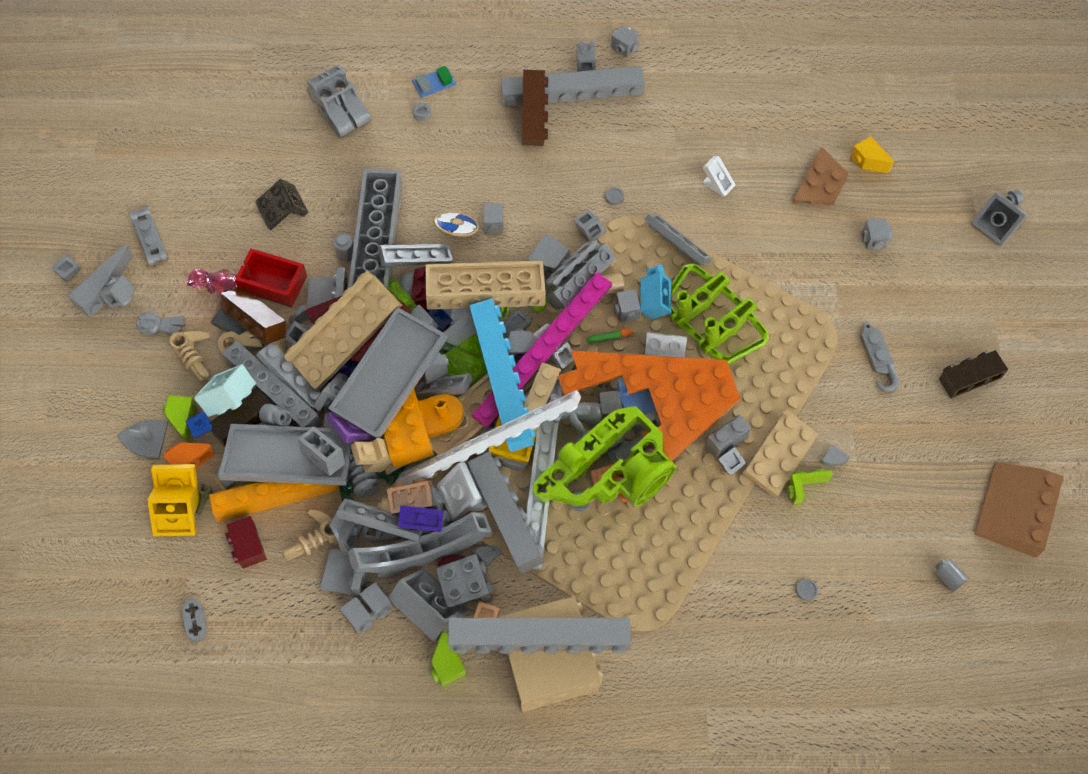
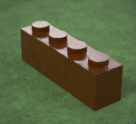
(533, 108)
(253, 315)

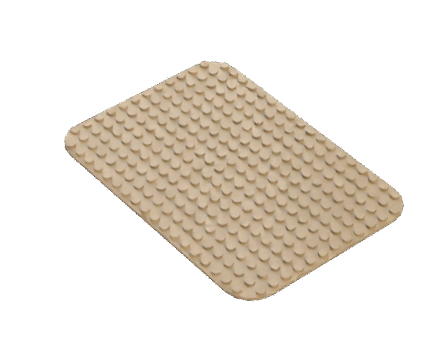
(650, 555)

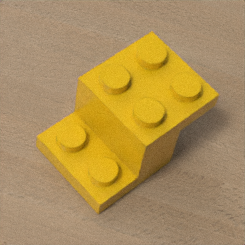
(174, 500)

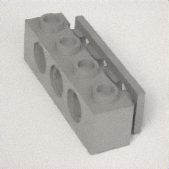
(575, 278)

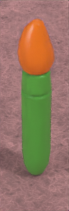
(609, 336)

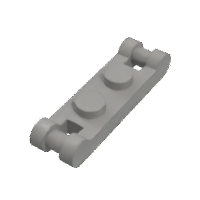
(148, 235)

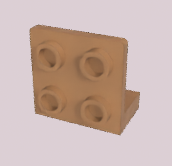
(411, 495)

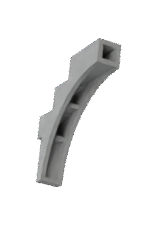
(395, 558)

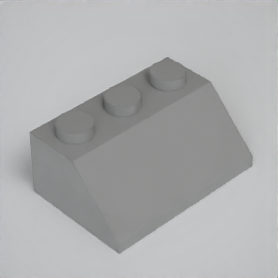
(424, 603)

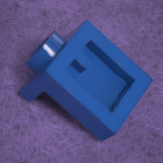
(199, 424)

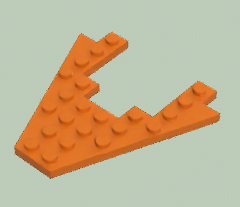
(685, 392)

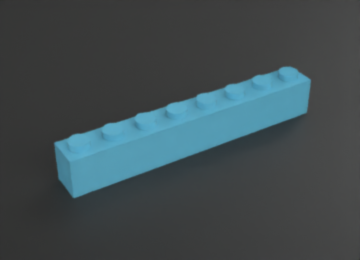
(500, 369)

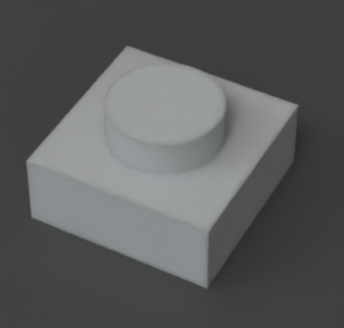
(66, 268)
(731, 460)

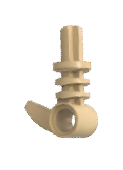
(188, 353)
(312, 541)

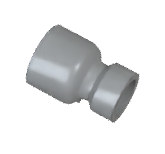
(274, 415)

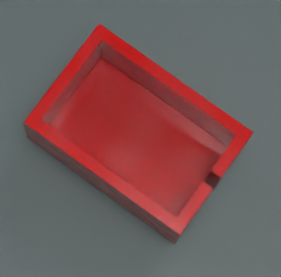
(271, 277)

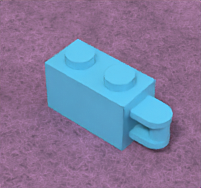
(655, 293)

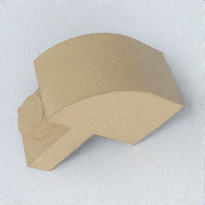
(372, 455)

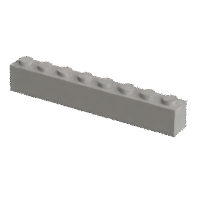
(580, 85)
(539, 634)

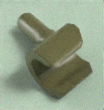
(204, 495)

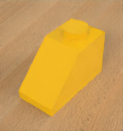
(871, 156)

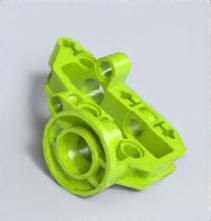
(642, 472)

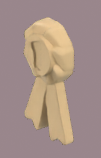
(245, 339)

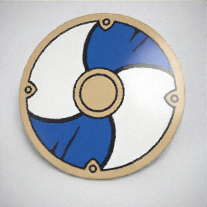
(456, 224)

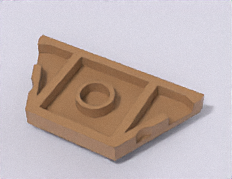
(822, 180)

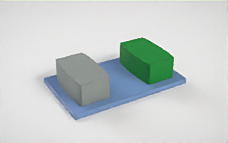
(434, 82)

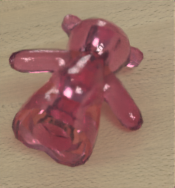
(218, 281)

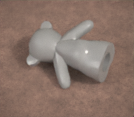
(585, 412)

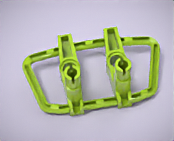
(714, 331)

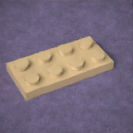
(780, 453)

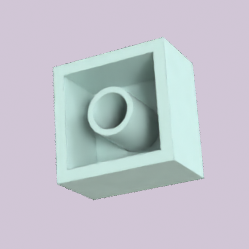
(225, 391)

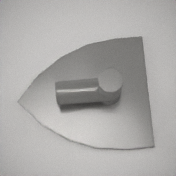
(145, 438)

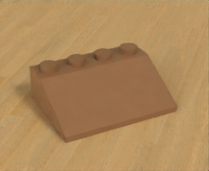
(1019, 507)

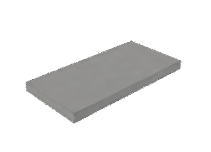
(388, 373)
(275, 455)

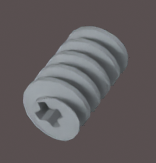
(363, 482)

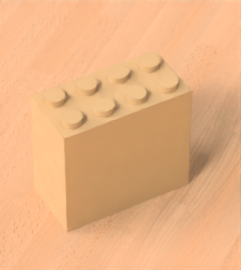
(555, 677)

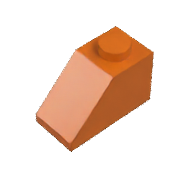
(189, 454)

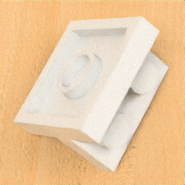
(461, 492)

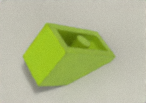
(177, 411)
(446, 663)

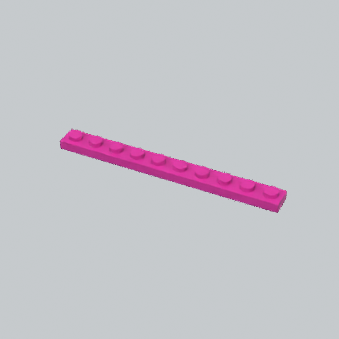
(549, 342)

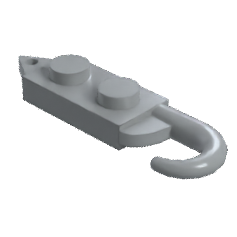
(879, 356)

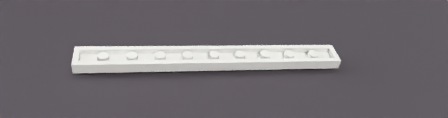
(493, 437)
(543, 458)

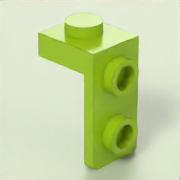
(796, 482)

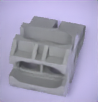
(342, 107)

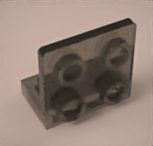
(280, 202)

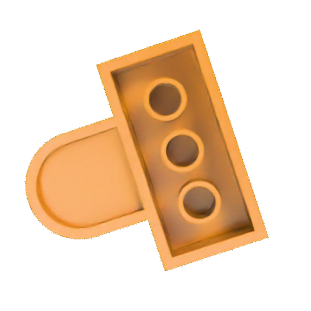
(417, 422)

